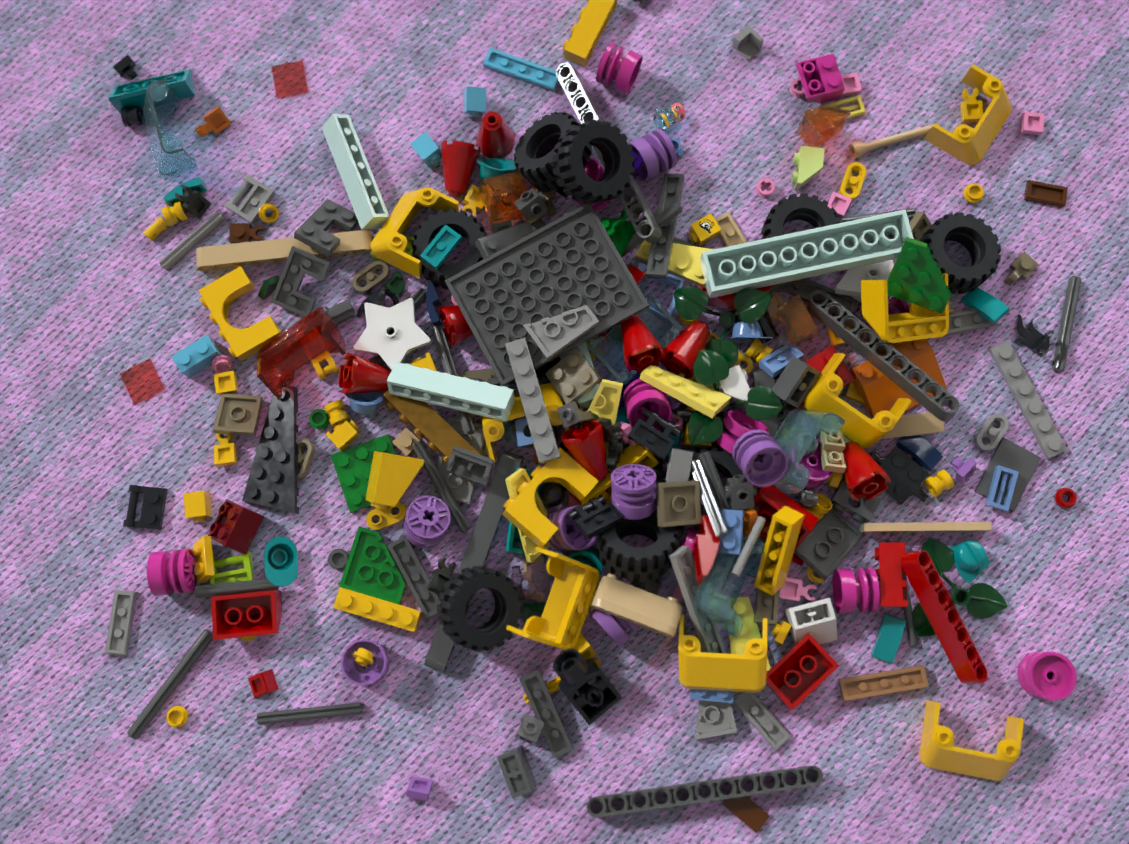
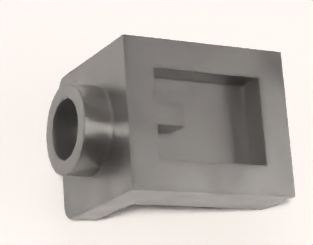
(572, 416)
(529, 729)

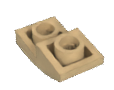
(832, 452)

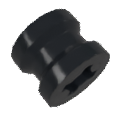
(131, 116)

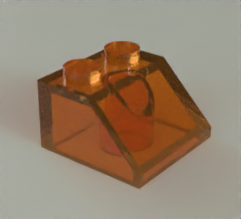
(821, 124)
(499, 197)
(798, 320)

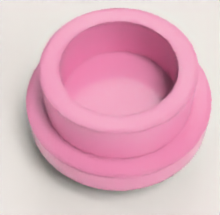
(221, 363)

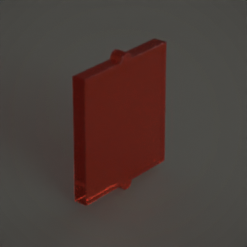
(289, 79)
(142, 381)

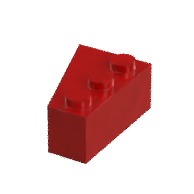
(891, 574)

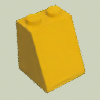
(390, 478)

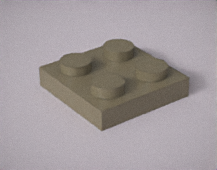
(573, 376)
(238, 414)
(678, 503)

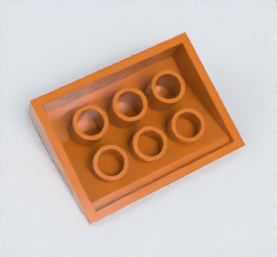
(881, 392)

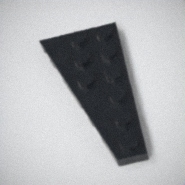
(276, 464)

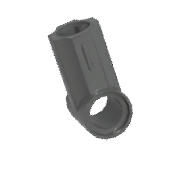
(341, 312)

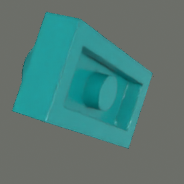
(441, 247)

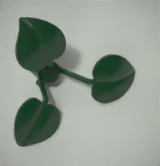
(750, 305)
(712, 368)
(981, 599)

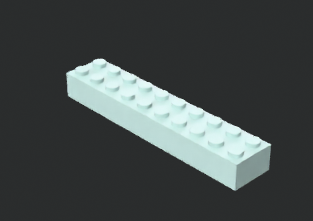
(805, 253)

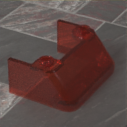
(297, 347)

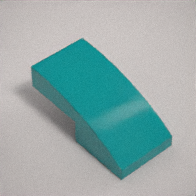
(195, 184)
(986, 305)
(888, 638)

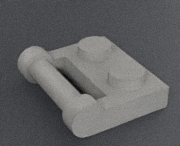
(250, 206)

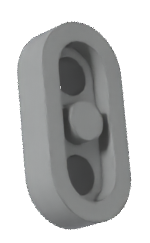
(991, 433)

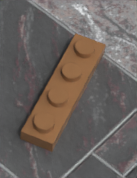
(883, 682)

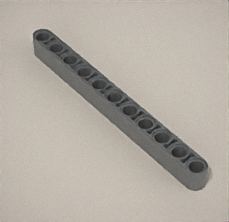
(572, 80)
(478, 548)
(714, 786)

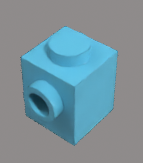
(474, 101)
(427, 150)

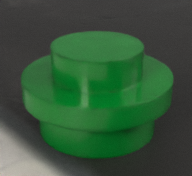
(319, 419)

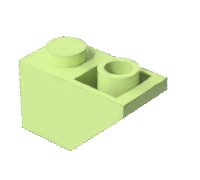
(808, 165)

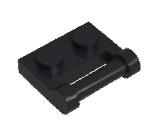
(152, 507)

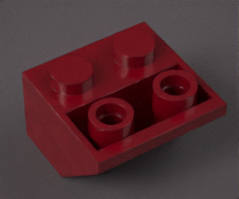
(235, 526)

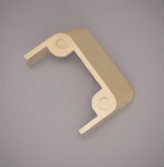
(637, 606)

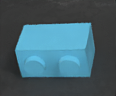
(196, 356)

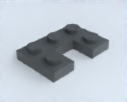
(314, 229)
(287, 290)

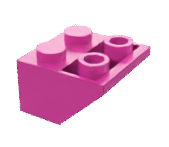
(821, 79)

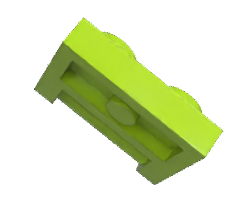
(235, 575)

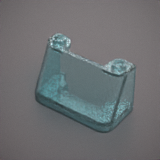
(166, 149)
(609, 348)
(796, 437)
(721, 588)

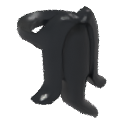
(377, 298)
(1033, 339)

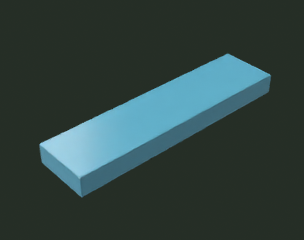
(521, 69)

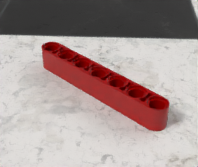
(944, 617)

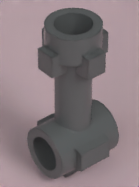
(806, 499)

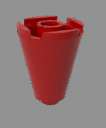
(495, 136)
(458, 165)
(455, 324)
(639, 345)
(684, 349)
(362, 376)
(588, 447)
(863, 473)

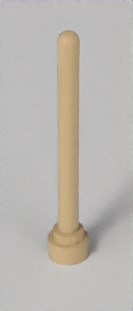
(861, 148)

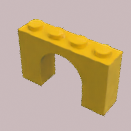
(219, 297)
(523, 510)

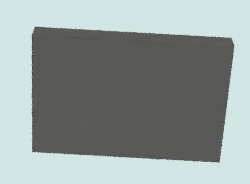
(1012, 457)
(828, 543)

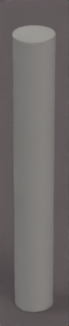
(748, 546)

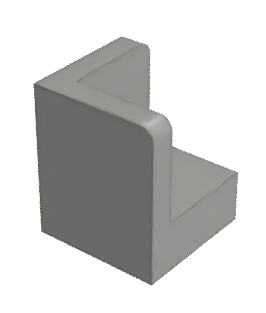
(747, 42)

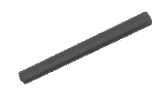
(450, 368)
(170, 684)

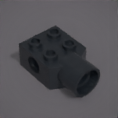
(585, 685)

